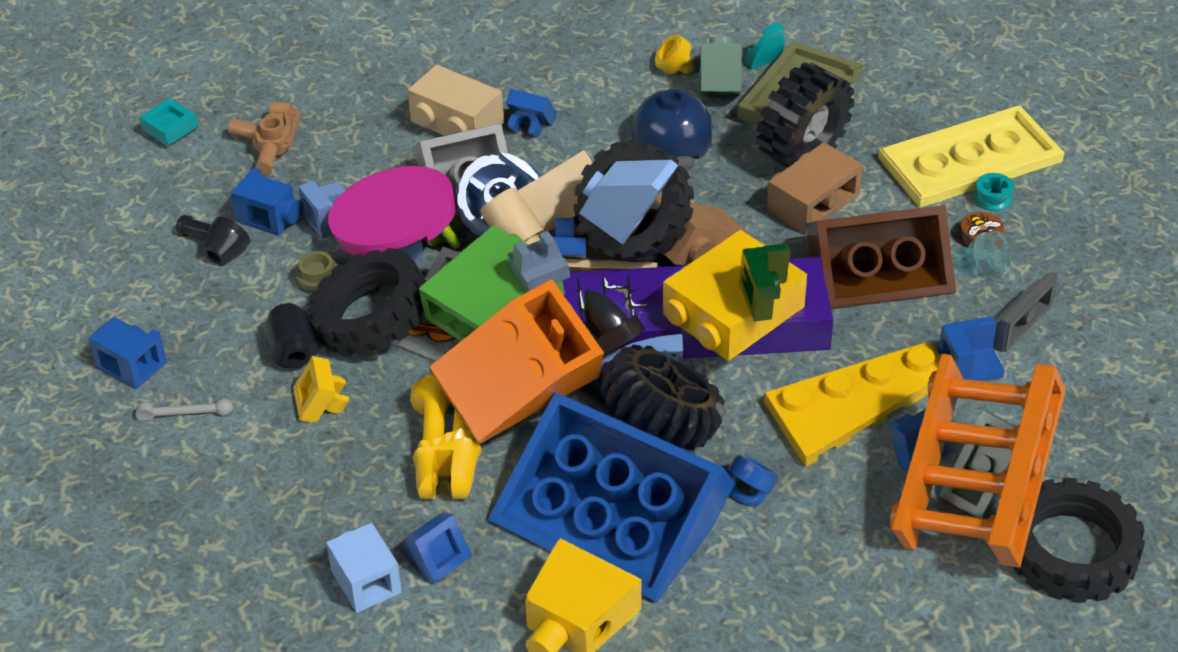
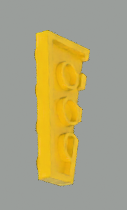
(840, 403)

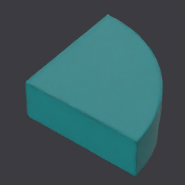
(767, 48)

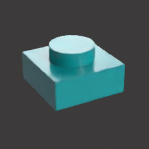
(168, 121)

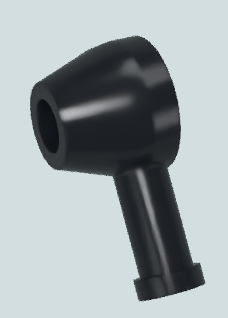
(222, 238)

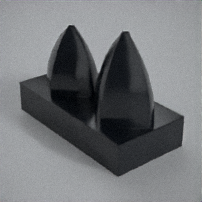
(608, 322)

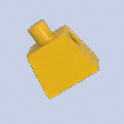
(578, 601)

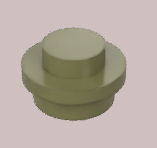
(313, 268)

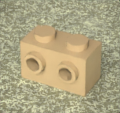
(453, 102)

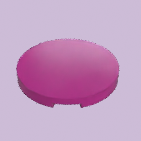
(392, 209)

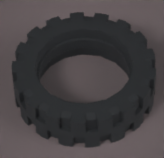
(669, 221)
(355, 279)
(1081, 580)

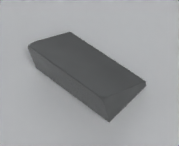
(1024, 312)

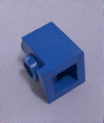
(265, 203)
(127, 352)

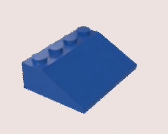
(612, 494)

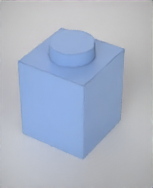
(364, 567)

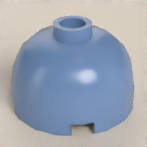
(484, 181)

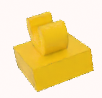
(319, 391)

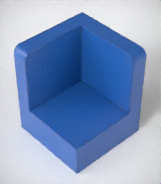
(972, 348)

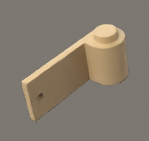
(539, 203)

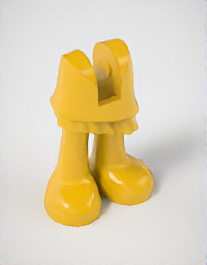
(440, 453)

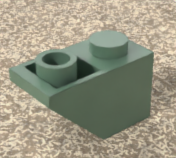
(720, 67)

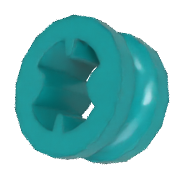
(994, 201)

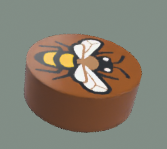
(978, 223)

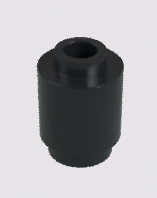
(290, 336)

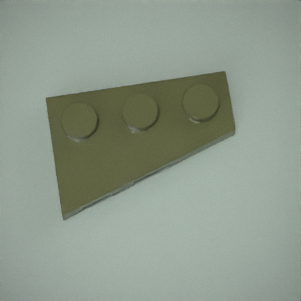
(793, 56)

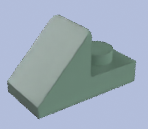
(980, 459)

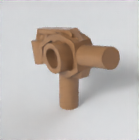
(272, 135)

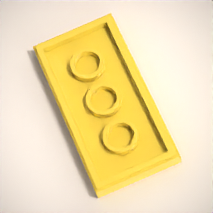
(955, 157)

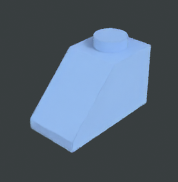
(625, 195)

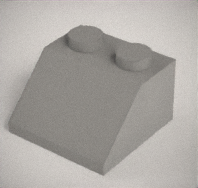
(458, 151)

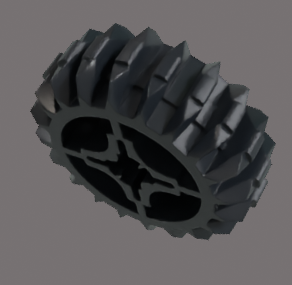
(662, 396)

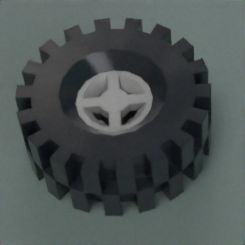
(804, 113)

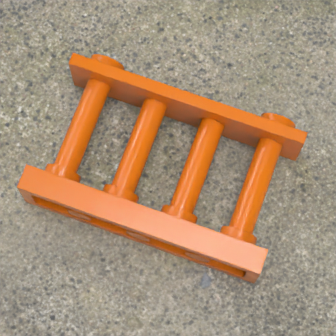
(1016, 487)

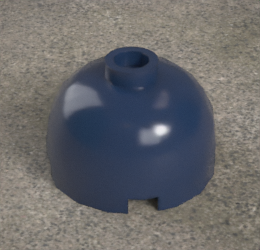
(674, 123)

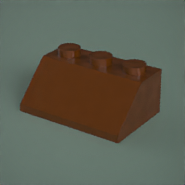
(884, 255)

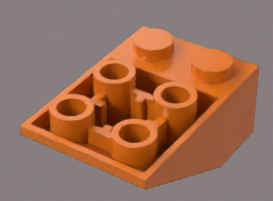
(518, 362)

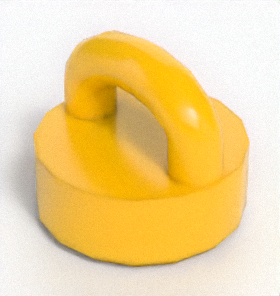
(674, 55)

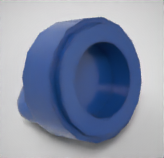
(754, 474)

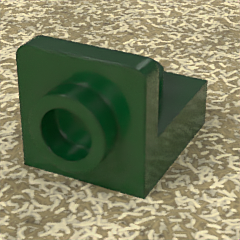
(761, 277)

